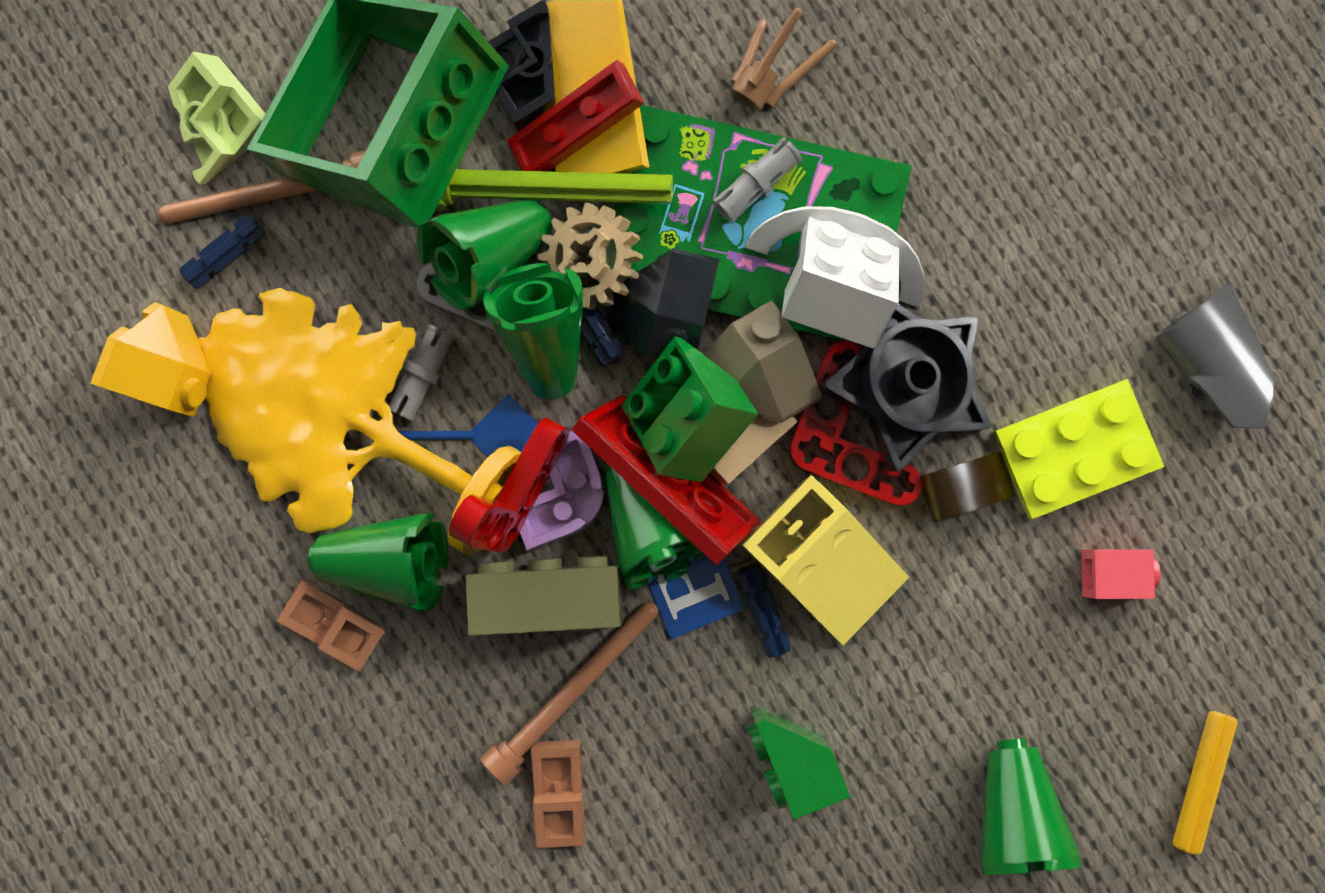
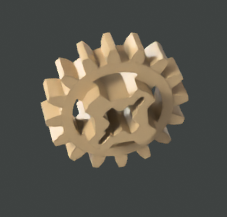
(607, 246)

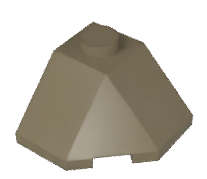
(767, 363)

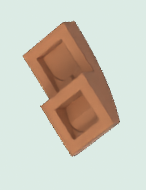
(331, 624)
(558, 794)

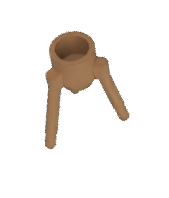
(755, 83)

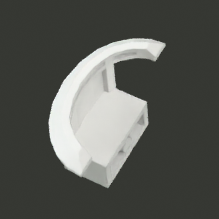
(844, 271)

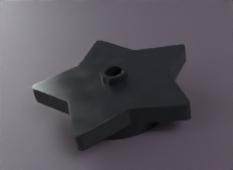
(934, 401)

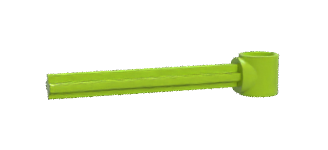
(558, 186)

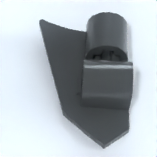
(1221, 360)

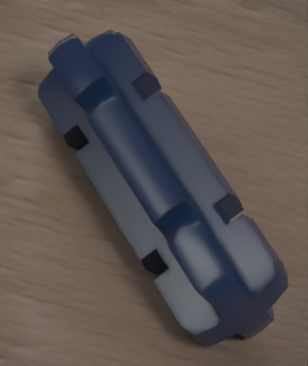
(222, 251)
(596, 332)
(764, 611)

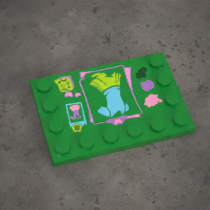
(706, 161)

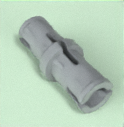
(757, 180)
(421, 372)

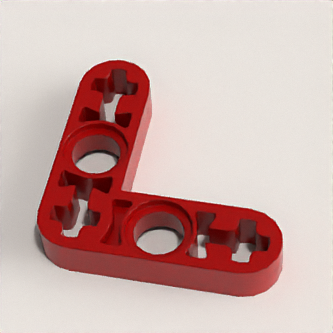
(829, 433)
(497, 523)

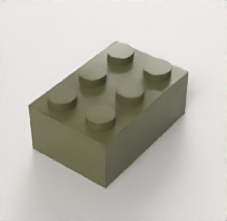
(544, 596)

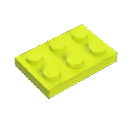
(1078, 449)

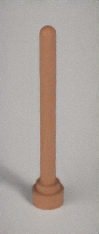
(241, 197)
(505, 759)

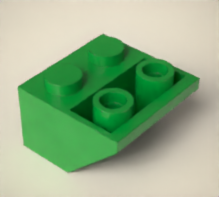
(687, 412)
(802, 764)

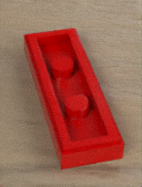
(576, 119)

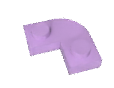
(572, 502)

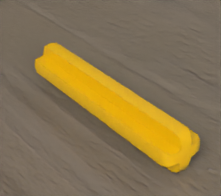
(1205, 782)

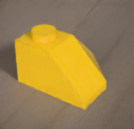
(156, 362)

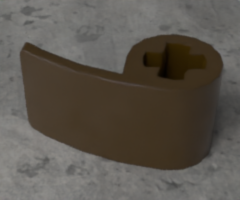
(967, 486)

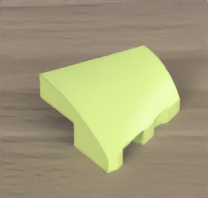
(208, 106)

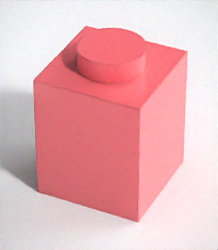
(1119, 573)

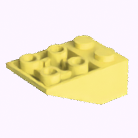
(825, 559)

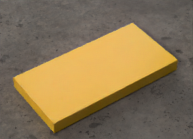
(584, 42)

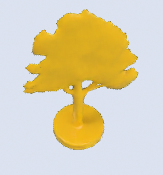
(294, 390)

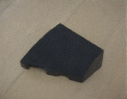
(529, 81)

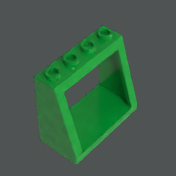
(425, 124)

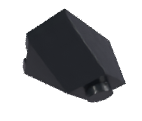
(665, 302)

